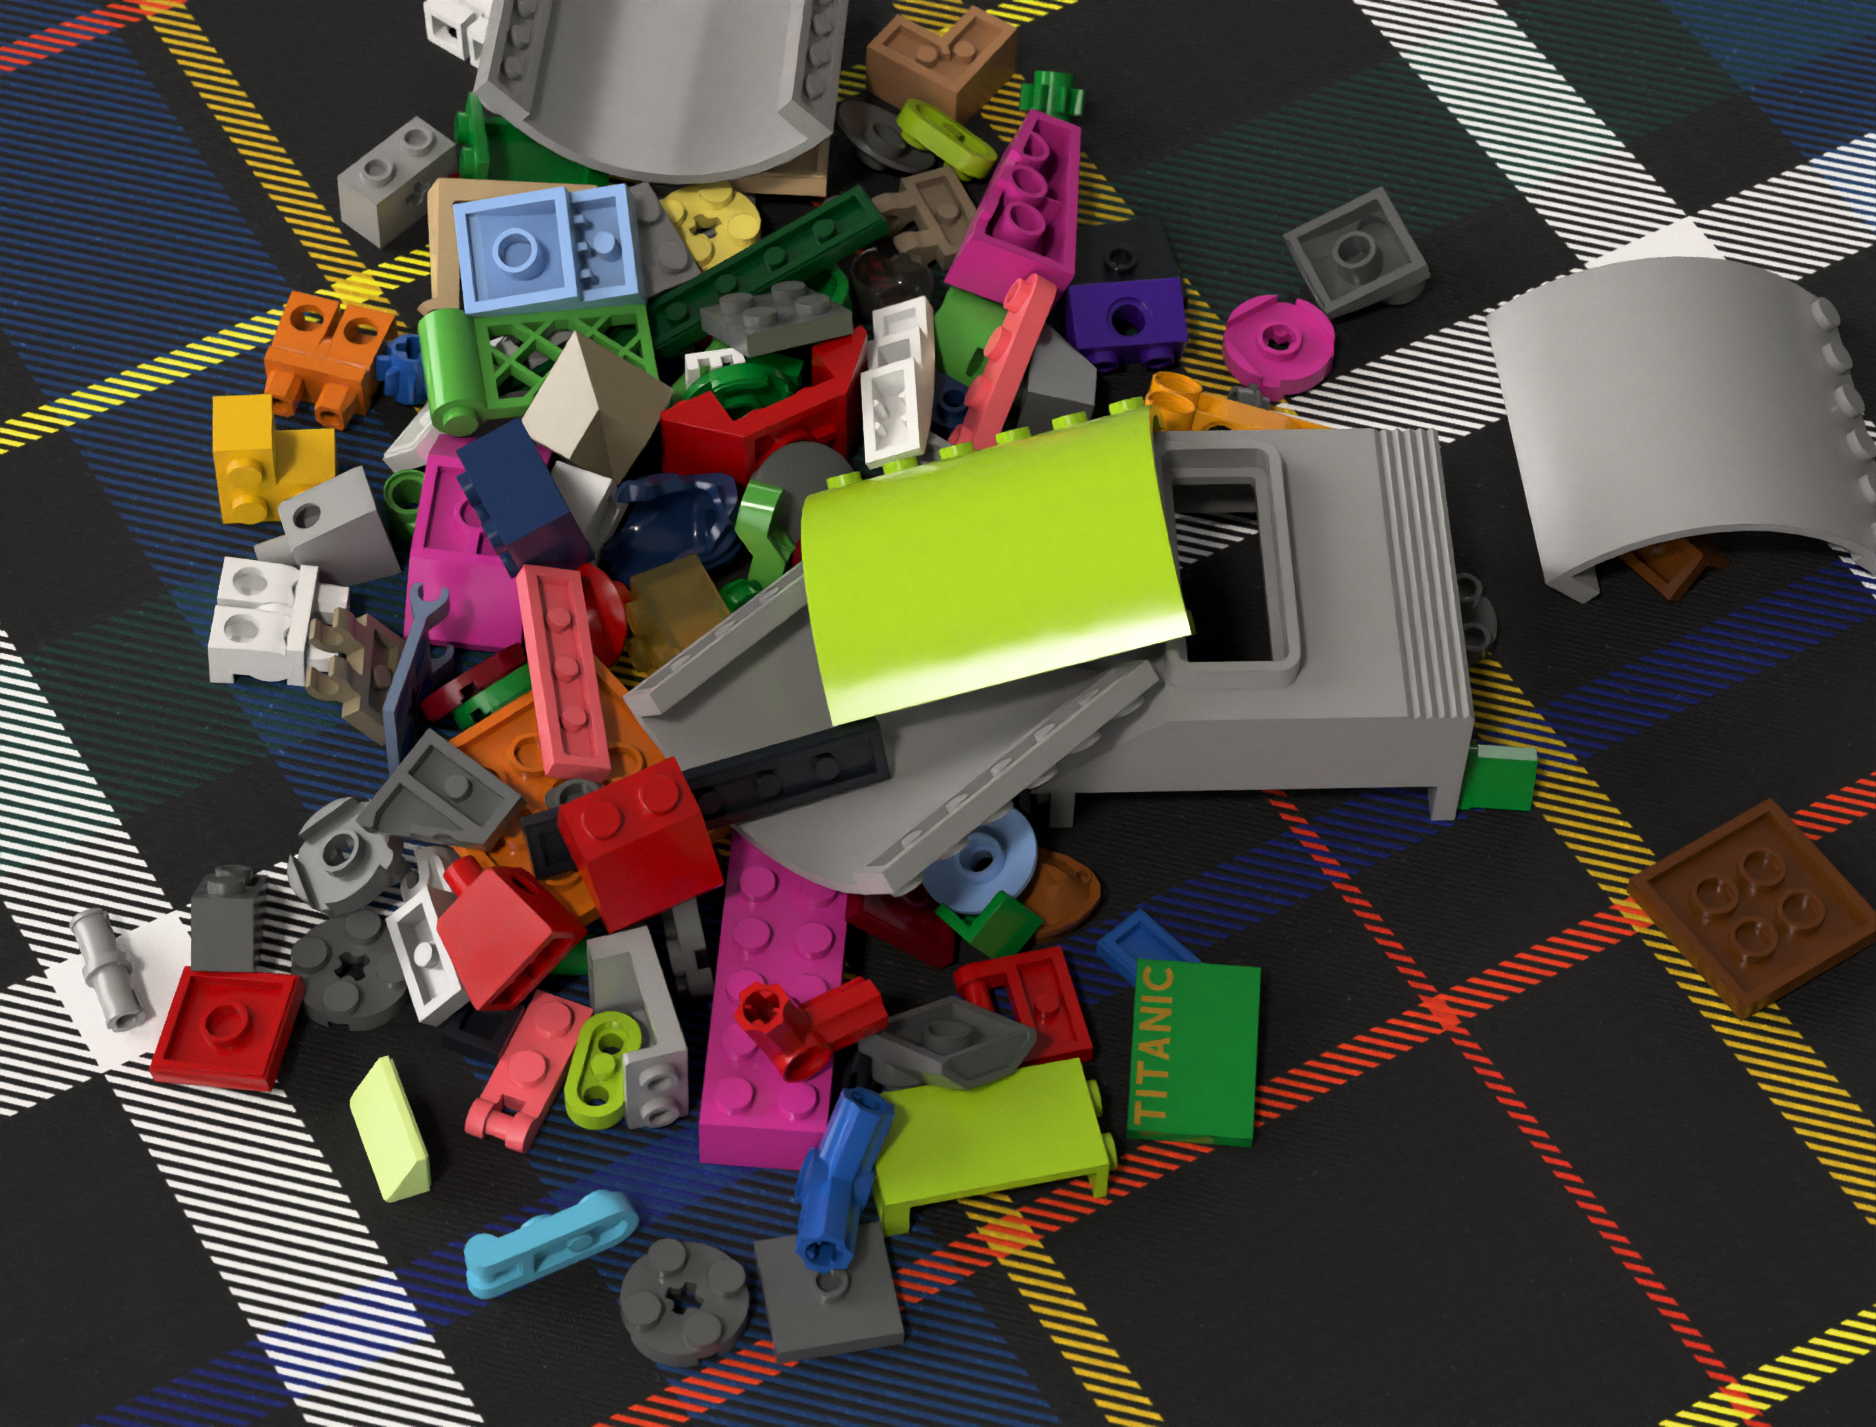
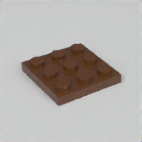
(1755, 908)

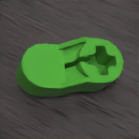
(763, 534)

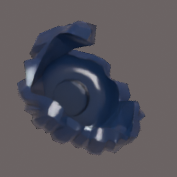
(672, 521)

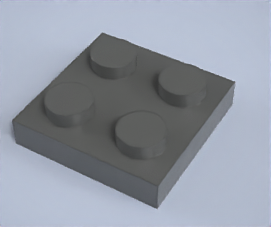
(775, 320)

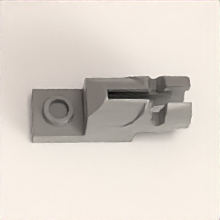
(422, 956)

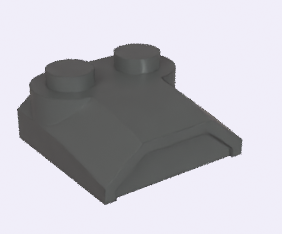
(1358, 256)
(946, 1046)

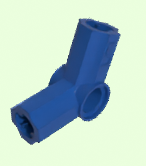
(839, 1179)

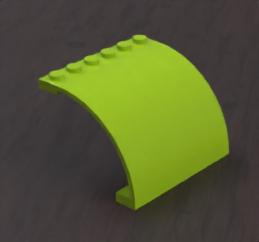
(991, 563)

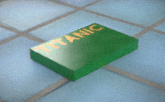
(1194, 1053)

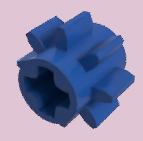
(402, 370)

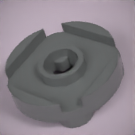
(345, 887)
(346, 941)
(688, 951)
(678, 1269)

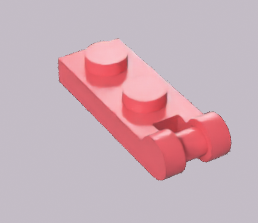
(529, 1072)

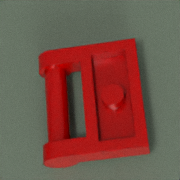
(1039, 998)

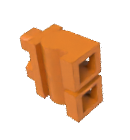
(327, 360)

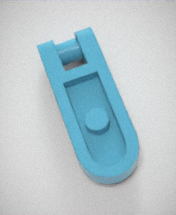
(548, 1243)

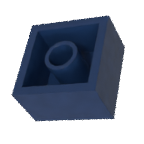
(520, 502)

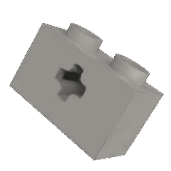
(390, 183)

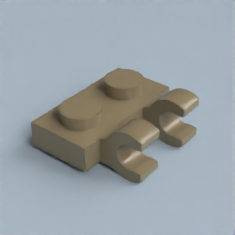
(939, 210)
(365, 675)

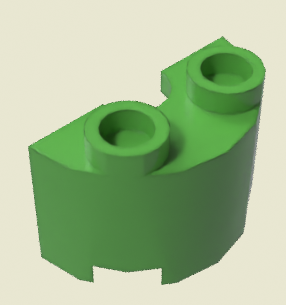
(962, 333)

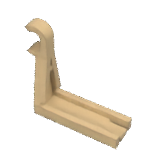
(442, 231)

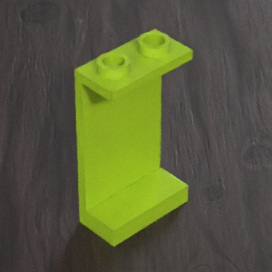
(990, 1139)

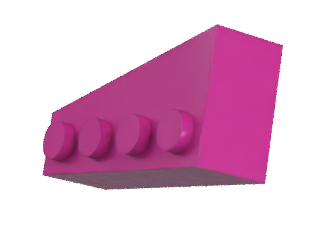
(1025, 214)

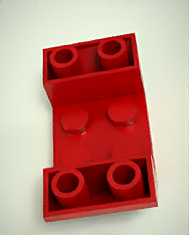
(704, 438)

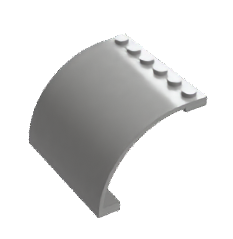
(666, 82)
(1678, 409)
(947, 760)

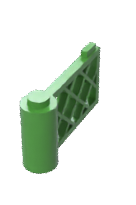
(461, 360)

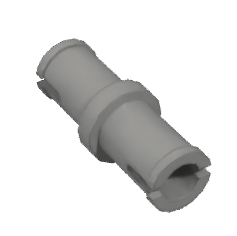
(107, 970)

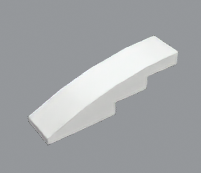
(898, 382)

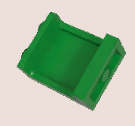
(504, 153)

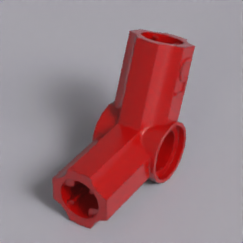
(806, 1034)

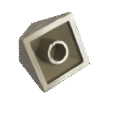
(596, 409)

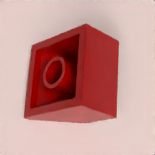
(640, 845)

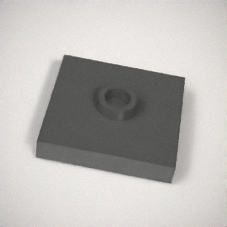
(832, 1311)

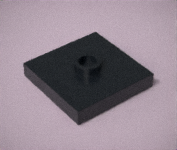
(1125, 252)

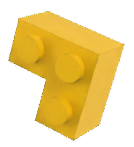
(262, 465)

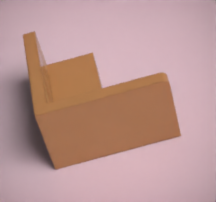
(949, 71)

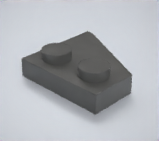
(442, 799)

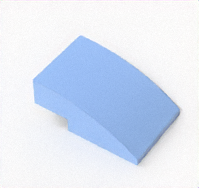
(549, 251)

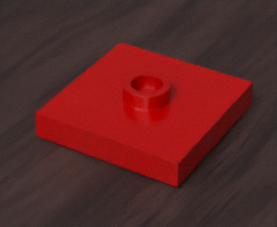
(227, 1029)

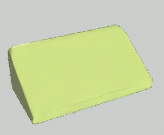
(390, 1133)

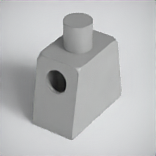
(334, 529)

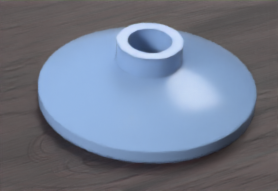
(1014, 855)

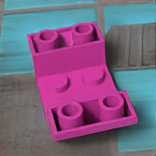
(456, 554)

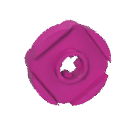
(1278, 371)

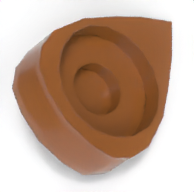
(1061, 894)

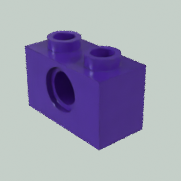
(1149, 305)

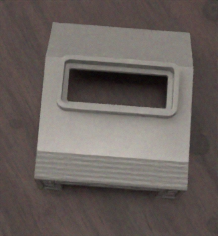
(1359, 626)

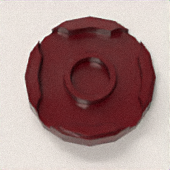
(470, 683)

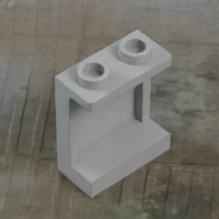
(629, 980)

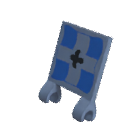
(415, 676)

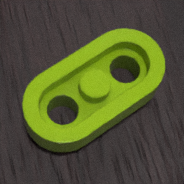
(935, 131)
(599, 1073)

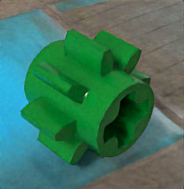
(1053, 95)

